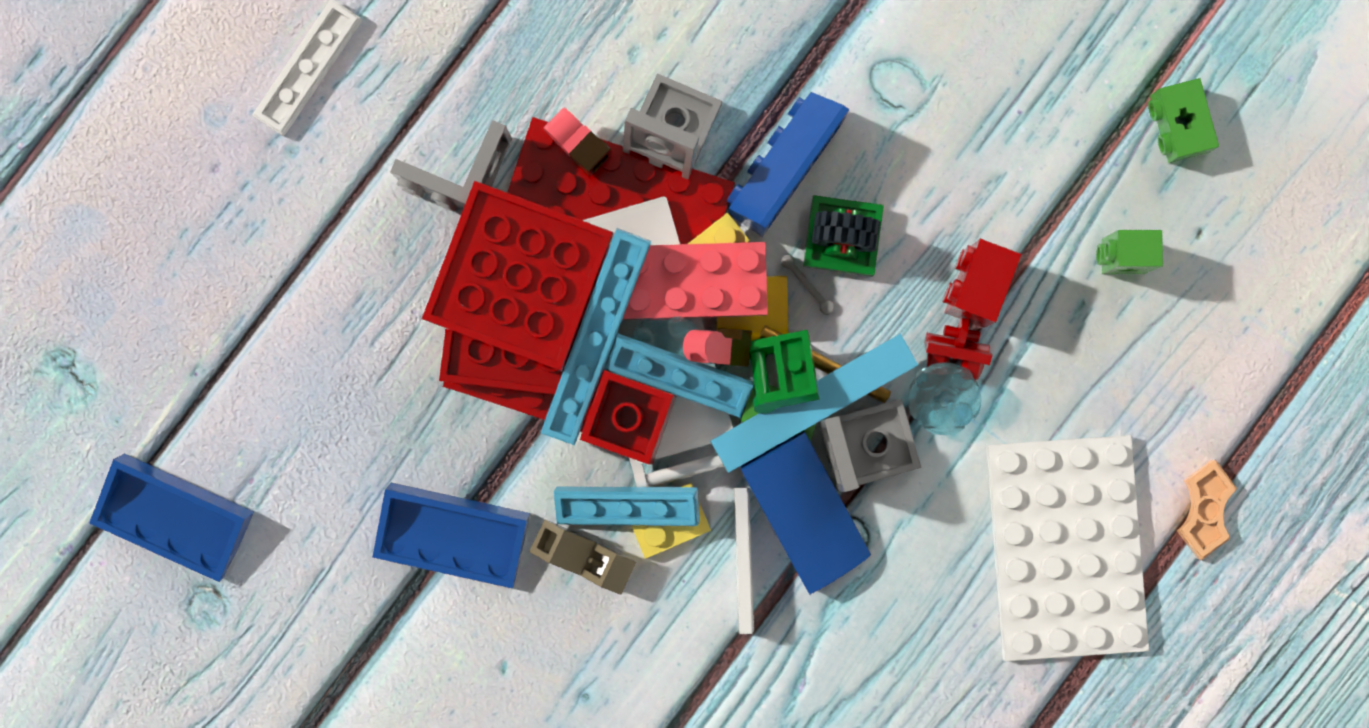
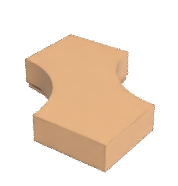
(1209, 493)

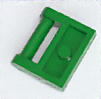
(794, 371)

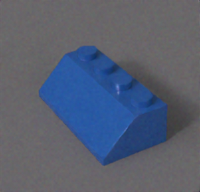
(787, 162)

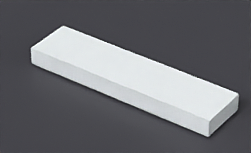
(307, 67)
(743, 560)

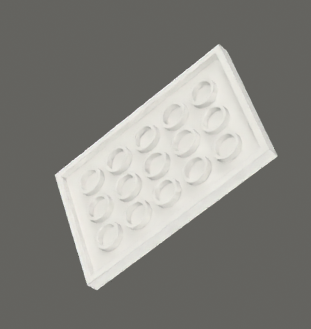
(1067, 548)

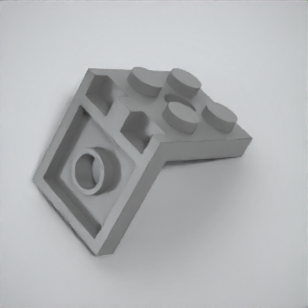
(663, 143)
(446, 193)
(847, 448)

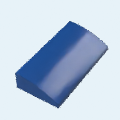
(806, 512)
(170, 517)
(450, 535)

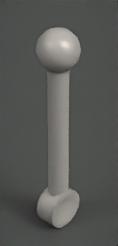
(826, 306)

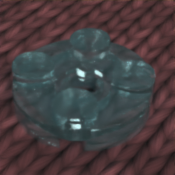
(930, 383)

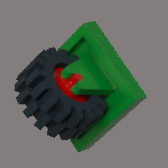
(843, 235)

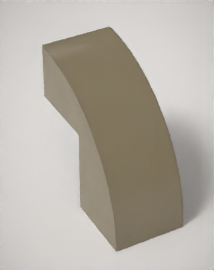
(582, 556)

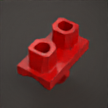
(972, 354)

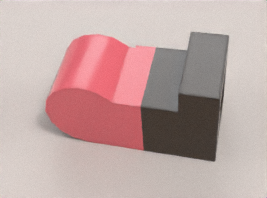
(578, 141)
(718, 347)

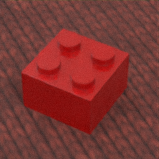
(981, 283)
(628, 417)

